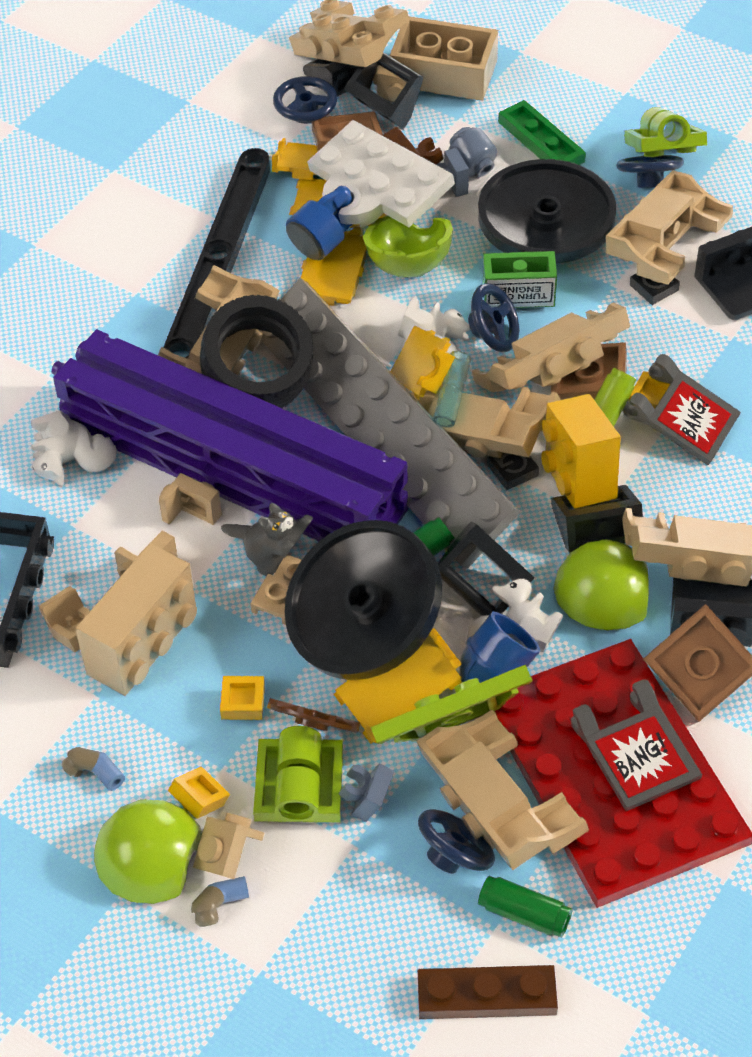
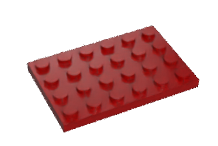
(622, 847)

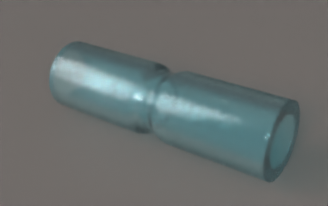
(450, 394)

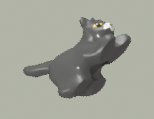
(269, 538)

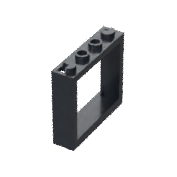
(35, 536)

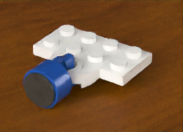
(364, 180)

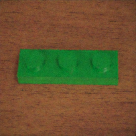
(539, 134)

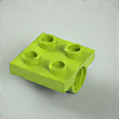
(654, 139)
(298, 777)

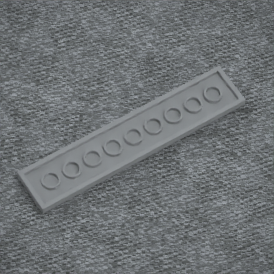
(382, 413)

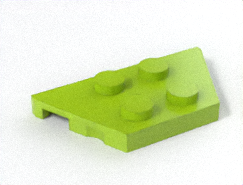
(468, 703)

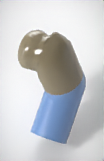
(96, 762)
(214, 895)

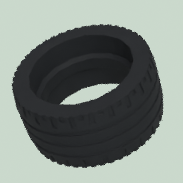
(266, 315)

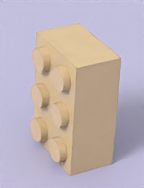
(449, 56)
(137, 619)

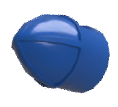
(494, 652)

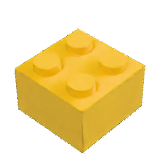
(581, 451)

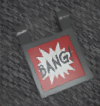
(685, 413)
(639, 754)

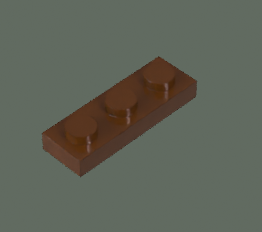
(487, 992)

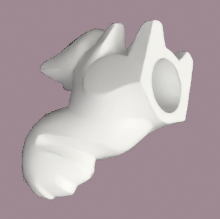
(449, 324)
(65, 440)
(524, 612)

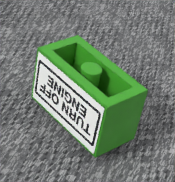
(523, 276)

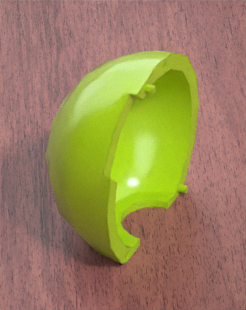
(408, 250)
(603, 586)
(146, 850)

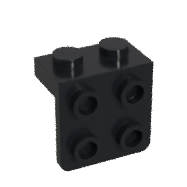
(726, 272)
(728, 602)

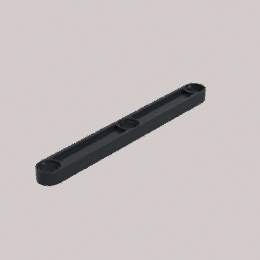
(224, 236)

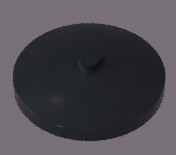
(547, 208)
(363, 600)

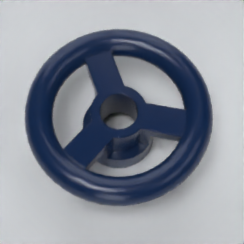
(305, 106)
(649, 169)
(489, 320)
(452, 847)

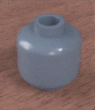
(475, 149)

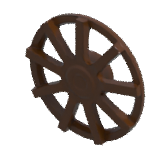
(313, 718)

